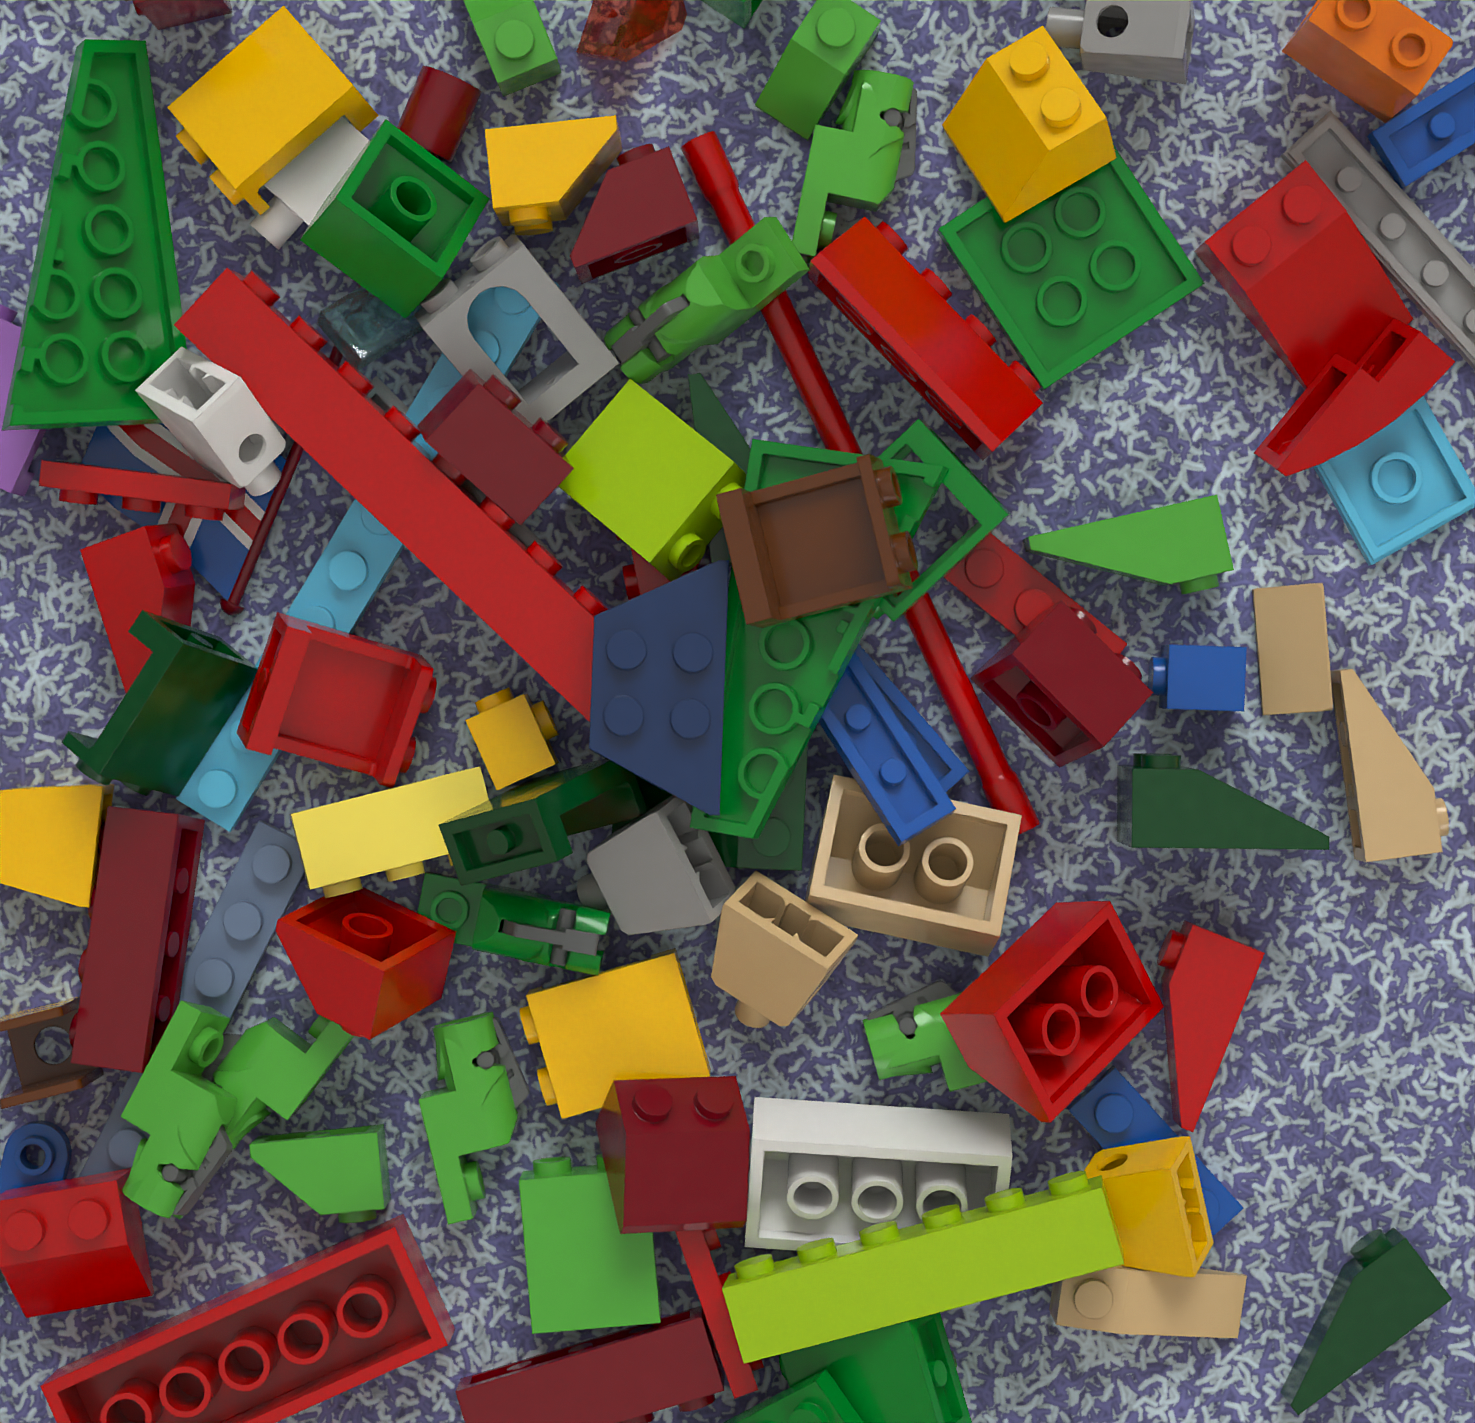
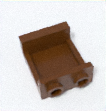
(817, 542)

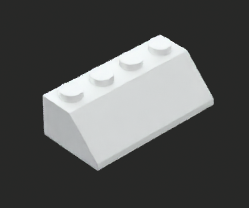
(852, 1166)

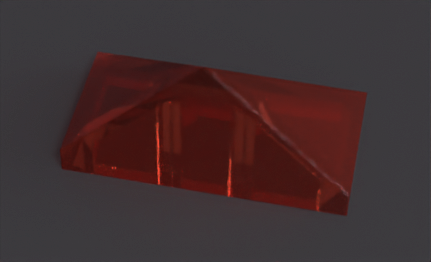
(629, 27)

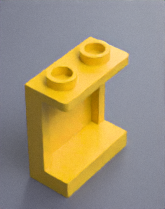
(265, 107)
(612, 1028)

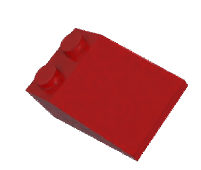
(1304, 275)

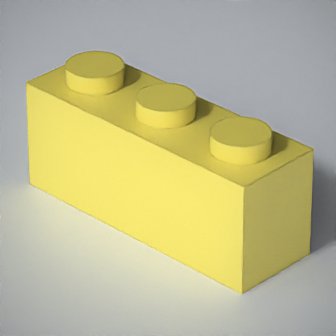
(382, 831)

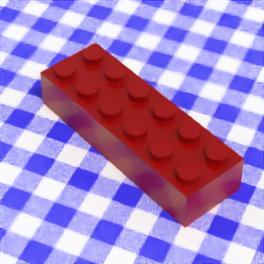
(269, 1341)

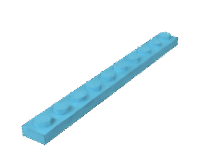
(351, 565)

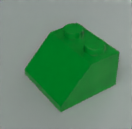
(395, 219)

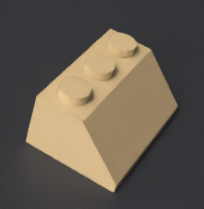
(934, 889)

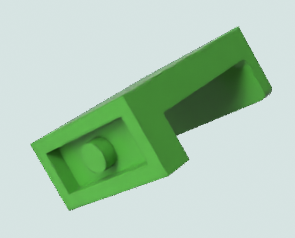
(576, 1258)

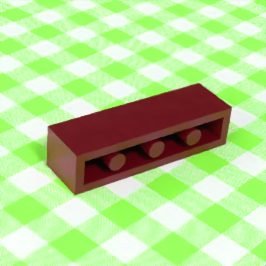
(136, 937)
(603, 1378)

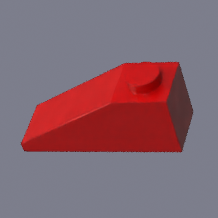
(139, 573)
(1202, 1001)

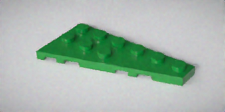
(104, 256)
(788, 671)

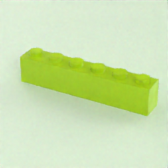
(922, 1267)

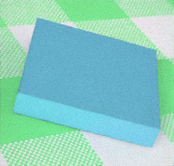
(1398, 484)

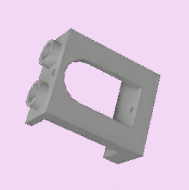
(514, 267)

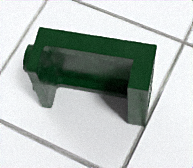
(168, 711)
(533, 820)

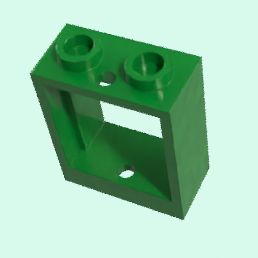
(966, 488)

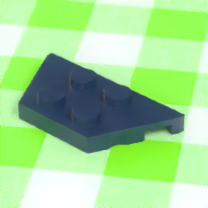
(663, 685)

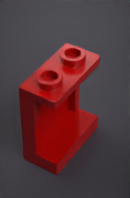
(337, 699)

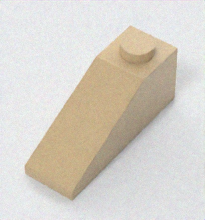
(1385, 789)
(1151, 1302)

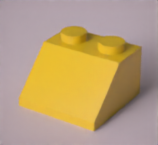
(1028, 125)
(547, 169)

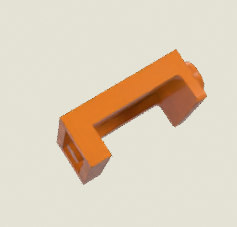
(1369, 51)

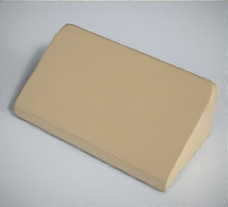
(1292, 649)

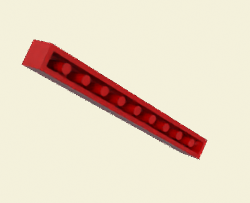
(398, 480)

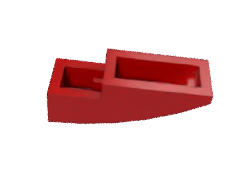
(1355, 400)

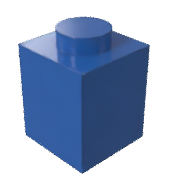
(1199, 677)

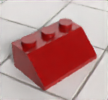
(1054, 1007)

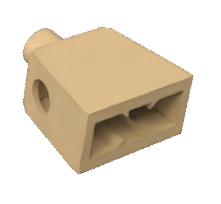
(775, 951)

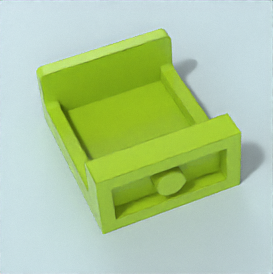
(651, 480)

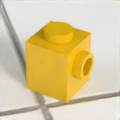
(513, 736)

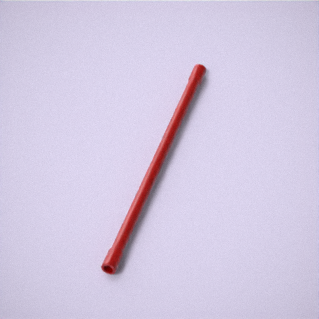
(998, 779)

